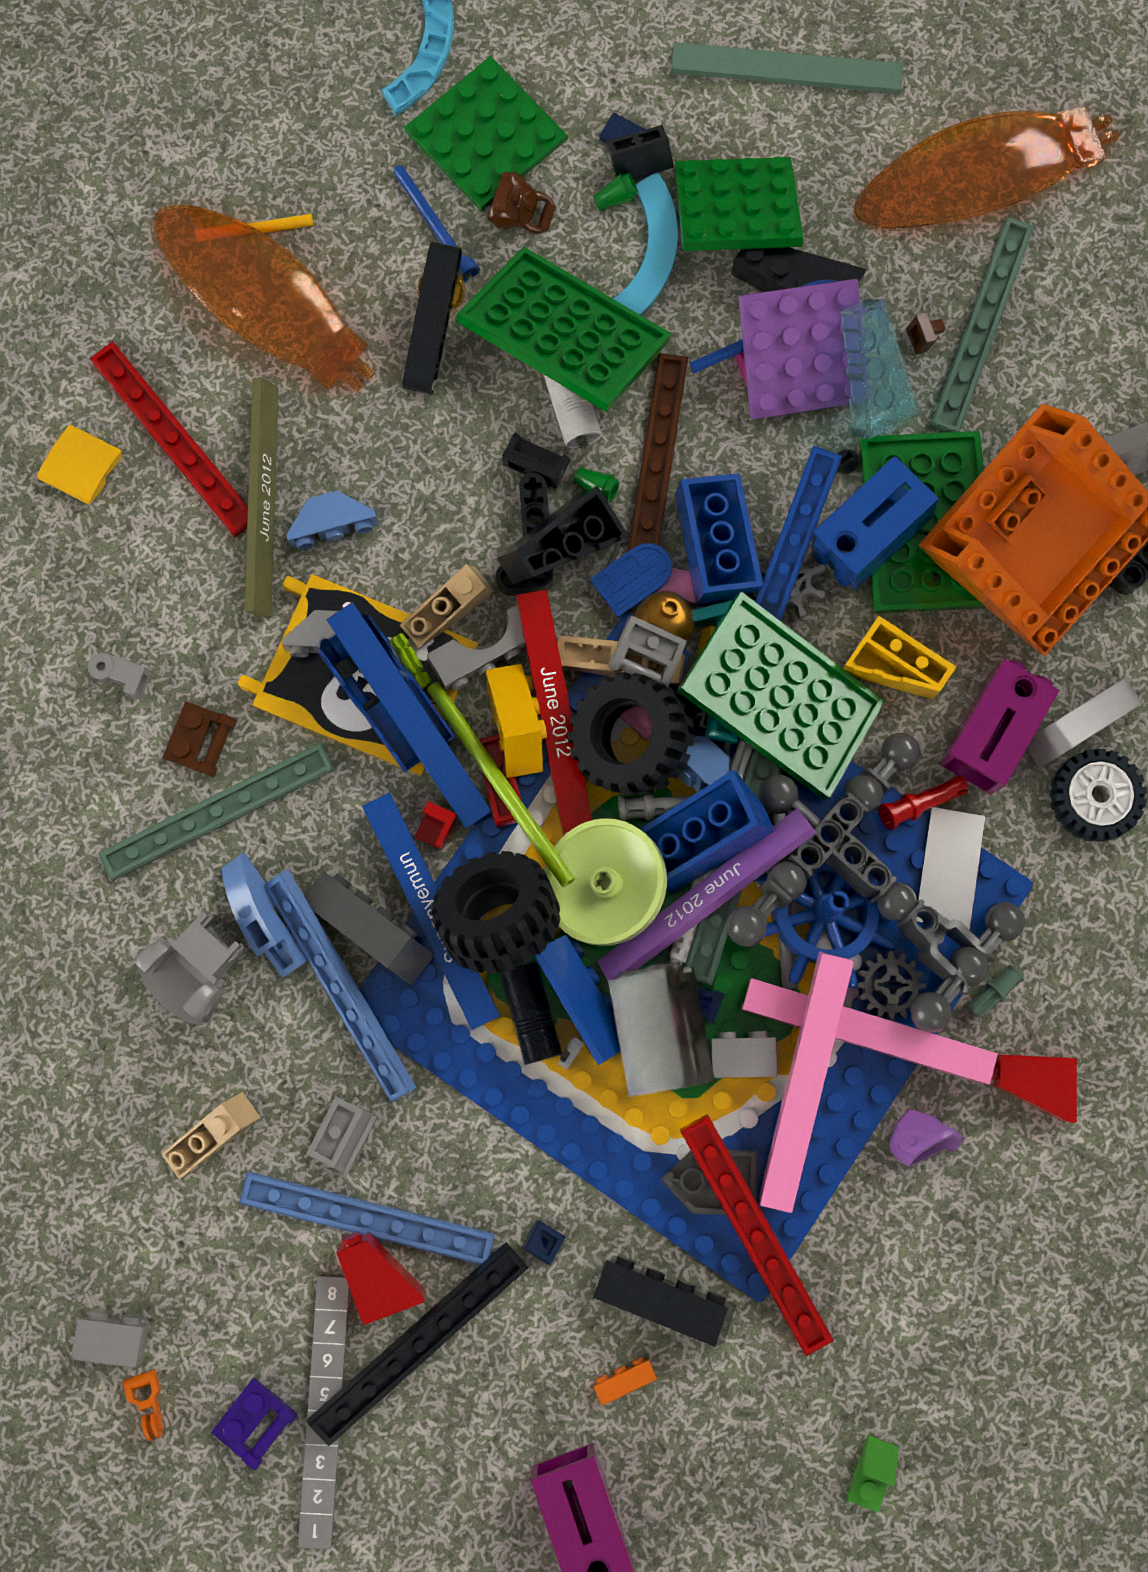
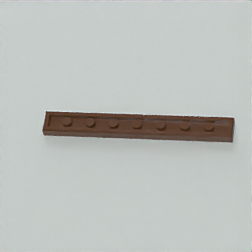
(658, 450)

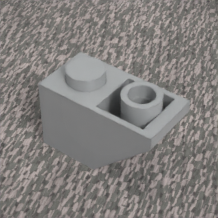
(306, 635)

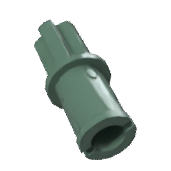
(995, 991)

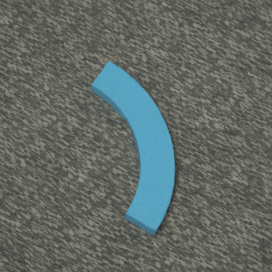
(430, 59)
(661, 246)

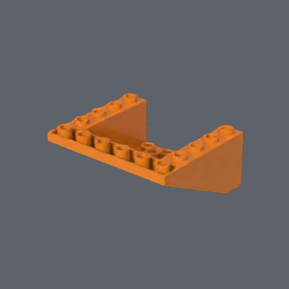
(1044, 527)

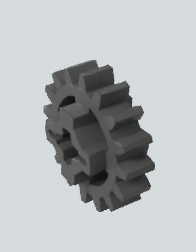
(889, 972)

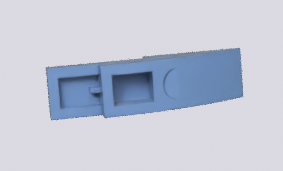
(257, 918)

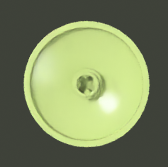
(615, 884)

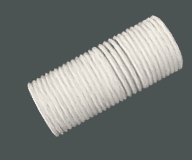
(575, 421)

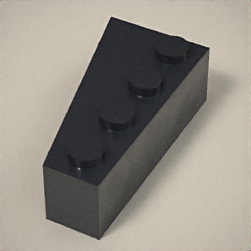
(789, 268)
(569, 533)
(664, 1301)

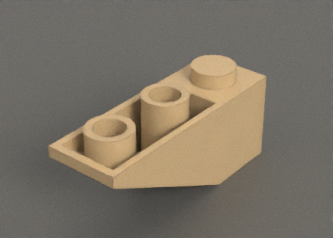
(447, 605)
(211, 1134)

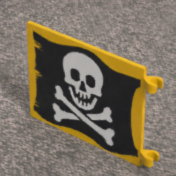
(309, 693)

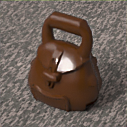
(516, 204)

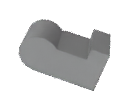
(120, 671)

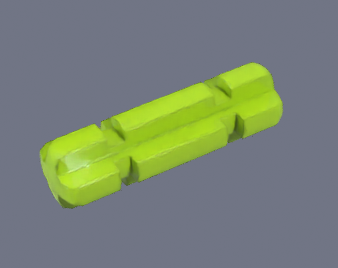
(410, 660)

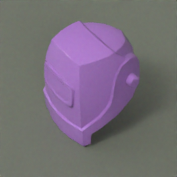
(920, 1137)

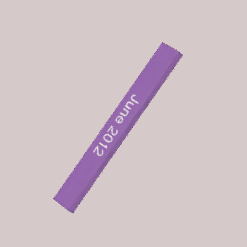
(708, 895)

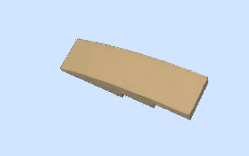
(594, 656)

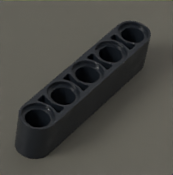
(432, 317)

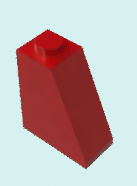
(1040, 1082)
(376, 1278)

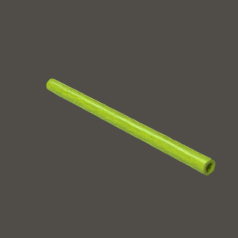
(501, 785)

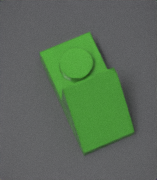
(873, 1473)

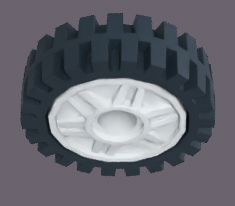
(1120, 789)

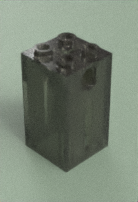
(660, 1029)

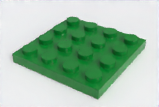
(485, 130)
(738, 204)

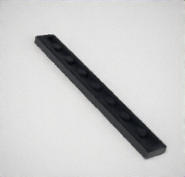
(416, 1344)

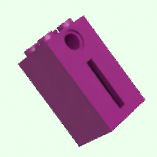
(999, 726)
(582, 1517)

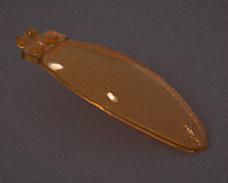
(982, 167)
(259, 292)

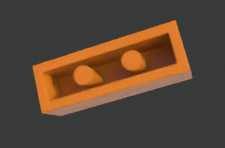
(624, 1380)

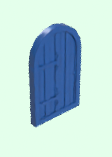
(633, 577)

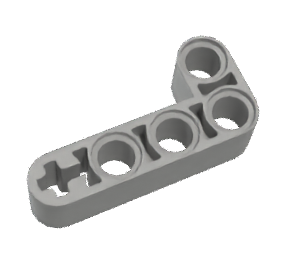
(1082, 722)

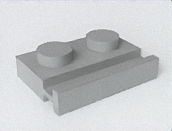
(341, 1135)

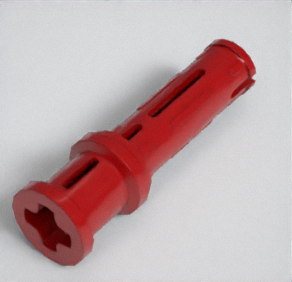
(911, 806)

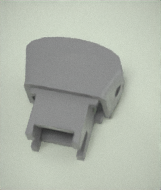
(189, 970)

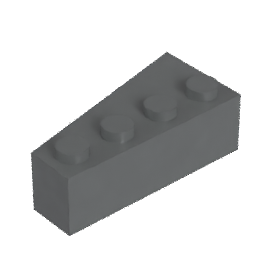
(367, 927)

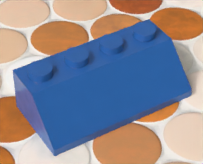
(717, 538)
(708, 829)
(580, 997)

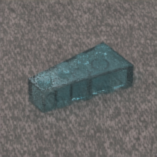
(875, 371)

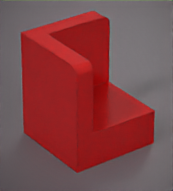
(436, 825)

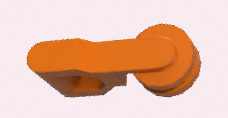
(153, 1424)

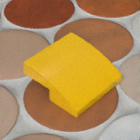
(79, 464)

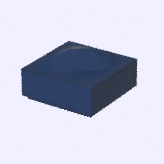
(543, 1242)

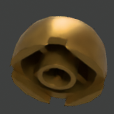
(667, 612)

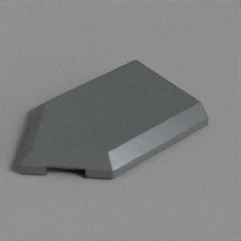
(693, 1189)

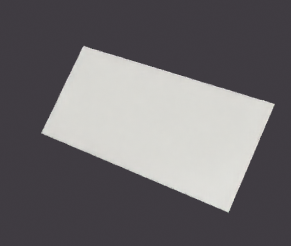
(951, 863)

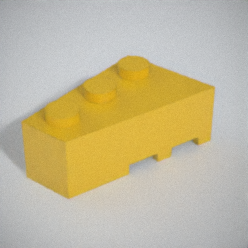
(898, 661)

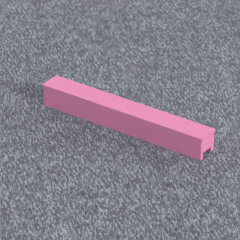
(877, 1034)
(805, 1082)

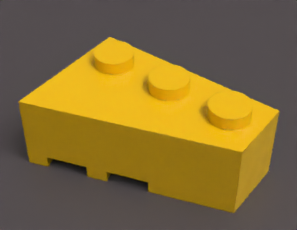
(516, 719)

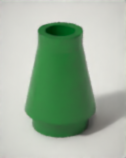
(617, 192)
(606, 482)

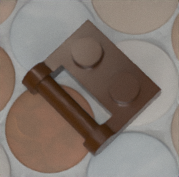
(190, 735)

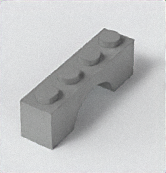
(457, 663)

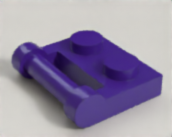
(246, 1415)

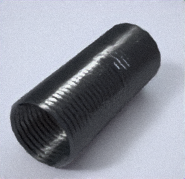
(526, 1001)

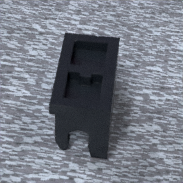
(641, 153)
(530, 458)

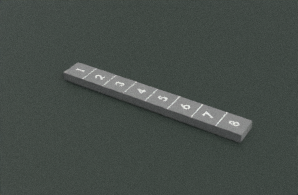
(325, 1381)

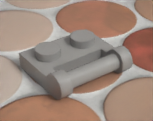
(651, 644)

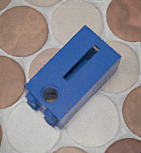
(873, 524)

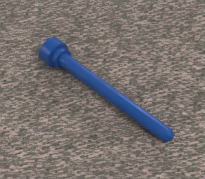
(467, 264)

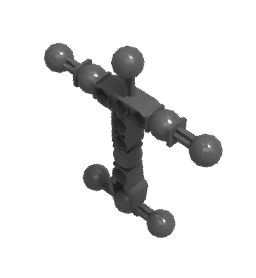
(894, 899)

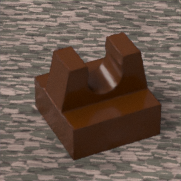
(924, 332)

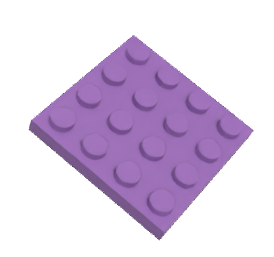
(796, 347)

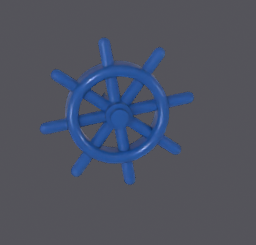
(826, 912)

